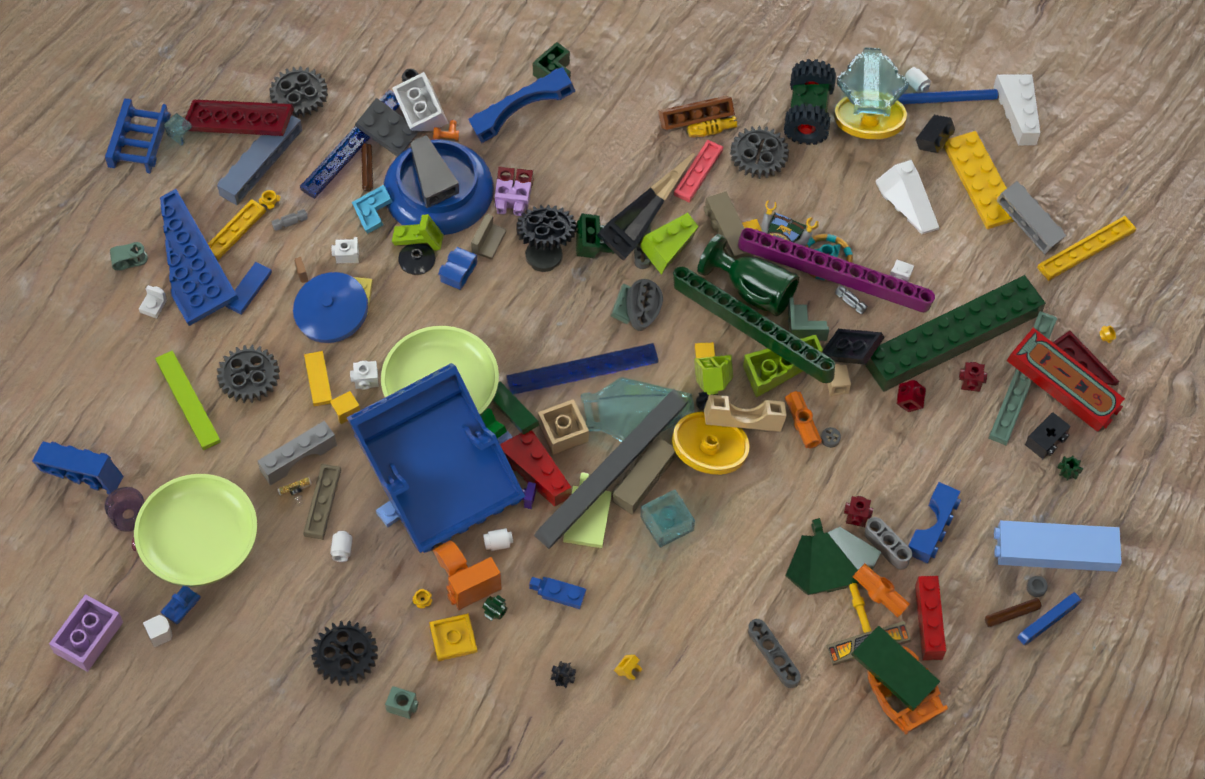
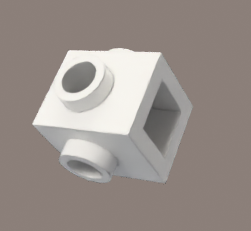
(364, 375)

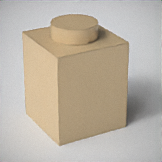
(841, 382)

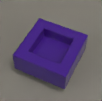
(529, 494)

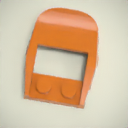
(907, 719)

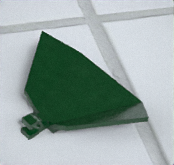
(829, 560)

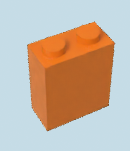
(474, 583)

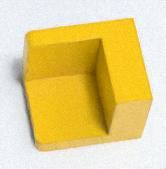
(345, 406)

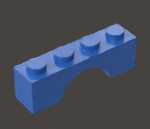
(942, 503)

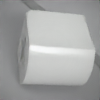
(158, 630)

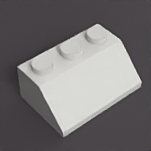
(420, 104)

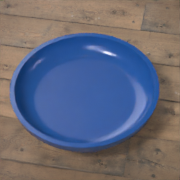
(454, 213)

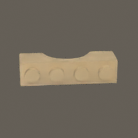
(767, 416)

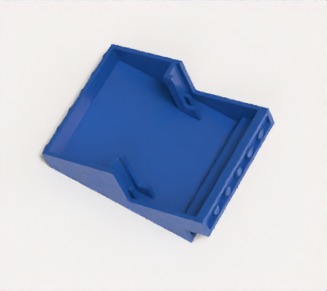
(436, 458)

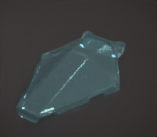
(872, 82)
(626, 405)

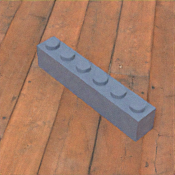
(256, 162)

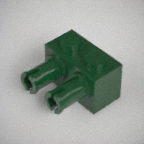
(587, 241)

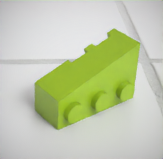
(668, 241)
(713, 373)

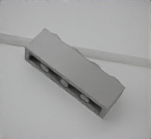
(1031, 217)

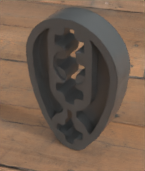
(652, 304)

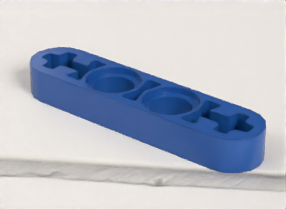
(1049, 619)

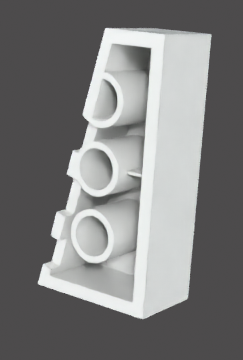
(1019, 101)

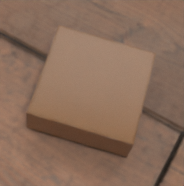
(301, 270)

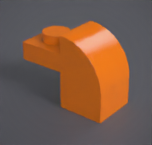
(450, 558)

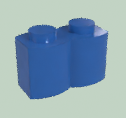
(458, 268)

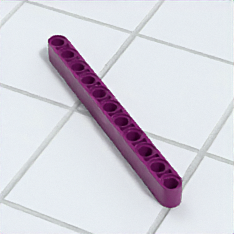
(845, 270)

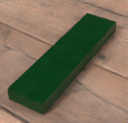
(514, 409)

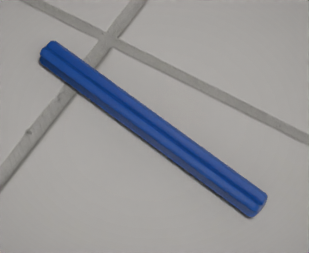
(948, 96)

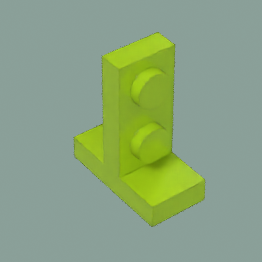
(424, 232)

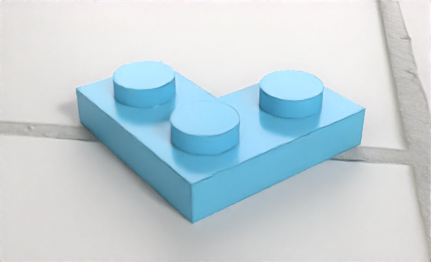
(367, 207)

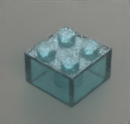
(667, 518)

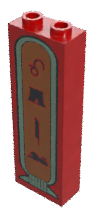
(1066, 380)

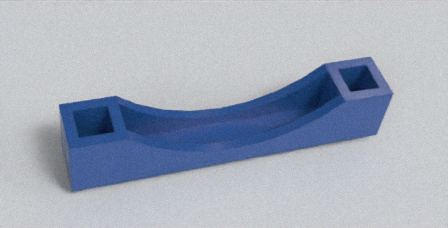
(553, 86)

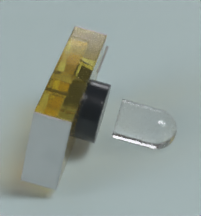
(295, 488)

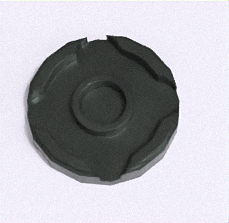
(543, 260)

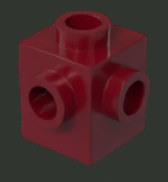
(972, 376)
(911, 396)
(858, 511)

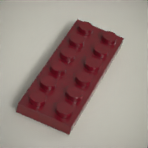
(239, 117)

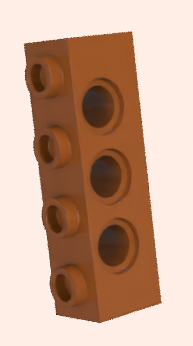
(696, 112)

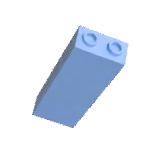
(1058, 546)

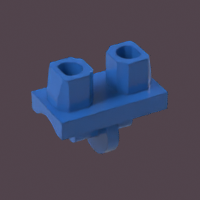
(180, 604)

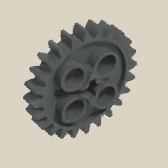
(301, 89)
(748, 145)
(246, 359)

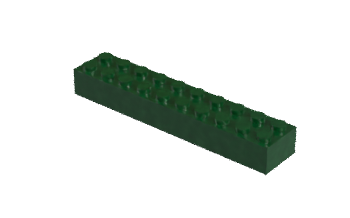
(954, 332)

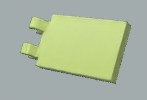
(591, 526)

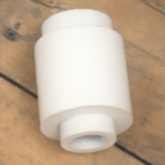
(918, 80)
(498, 539)
(341, 546)

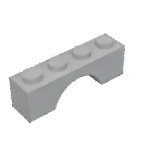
(279, 462)

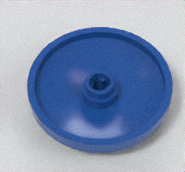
(330, 307)

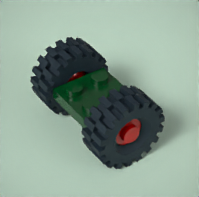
(808, 115)

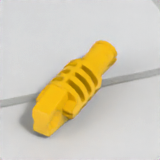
(711, 127)

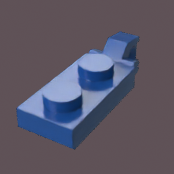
(558, 591)

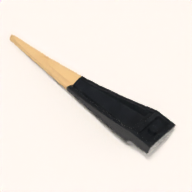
(629, 225)

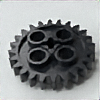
(546, 227)
(356, 639)

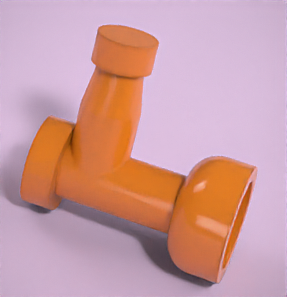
(451, 134)

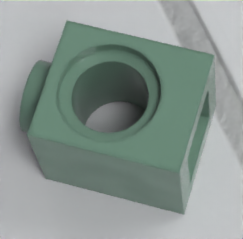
(397, 695)

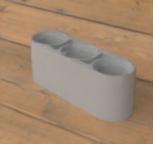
(892, 551)

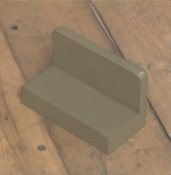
(487, 238)

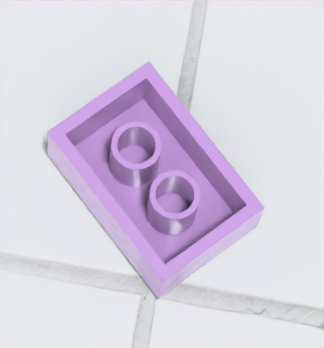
(86, 633)

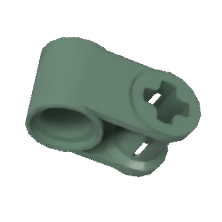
(126, 256)

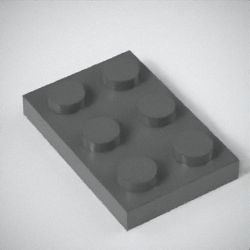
(386, 127)

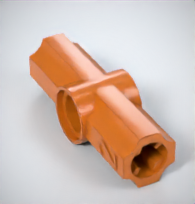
(806, 428)
(881, 590)

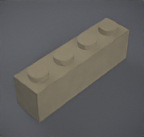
(726, 222)
(644, 475)

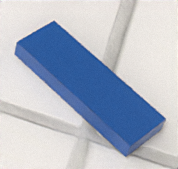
(249, 287)

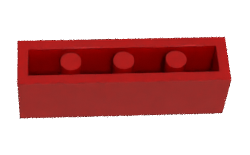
(930, 618)

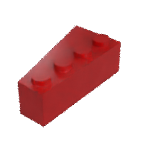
(536, 466)

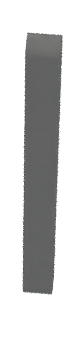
(610, 469)

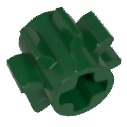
(1070, 468)
(495, 607)

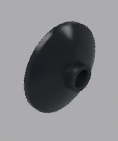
(416, 264)

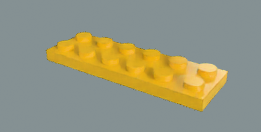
(978, 177)

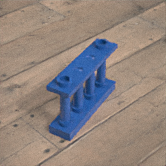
(124, 125)

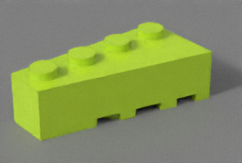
(769, 370)

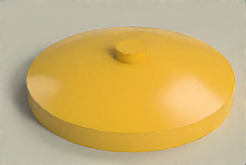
(868, 124)
(709, 447)

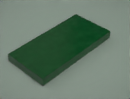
(895, 668)

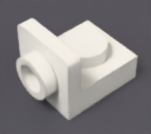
(902, 270)
(153, 301)

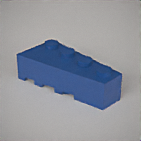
(78, 466)

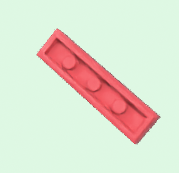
(698, 171)

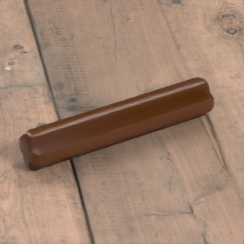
(367, 167)
(1013, 612)

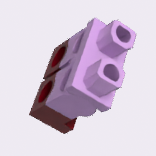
(511, 195)

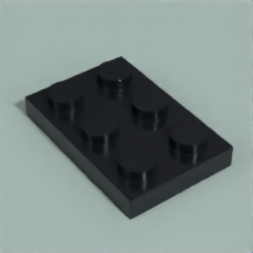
(853, 346)

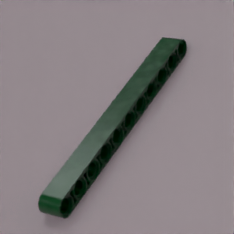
(754, 325)

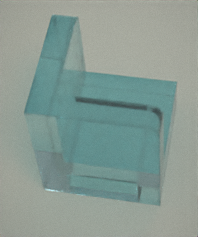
(177, 127)

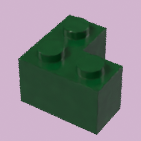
(550, 60)

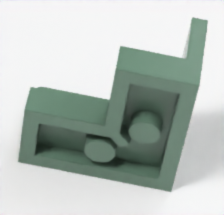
(801, 327)

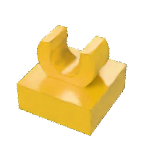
(626, 666)

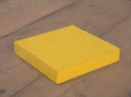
(453, 637)

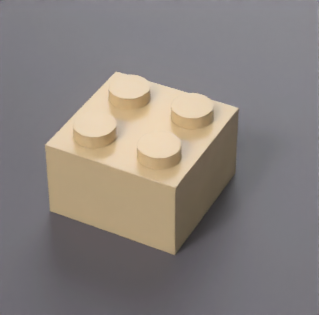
(563, 426)

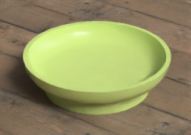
(436, 347)
(195, 530)

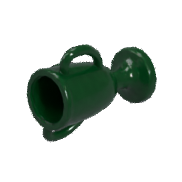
(756, 279)

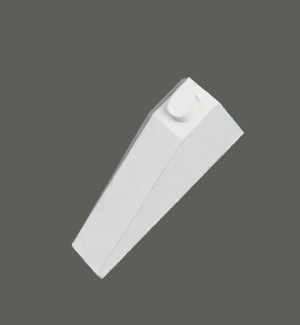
(906, 192)

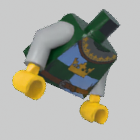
(786, 228)

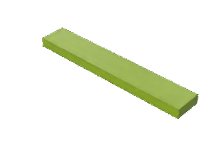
(187, 400)

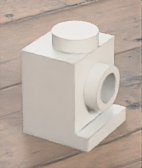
(346, 251)

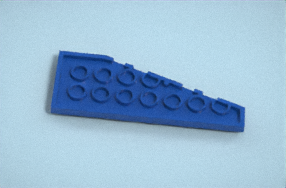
(195, 274)

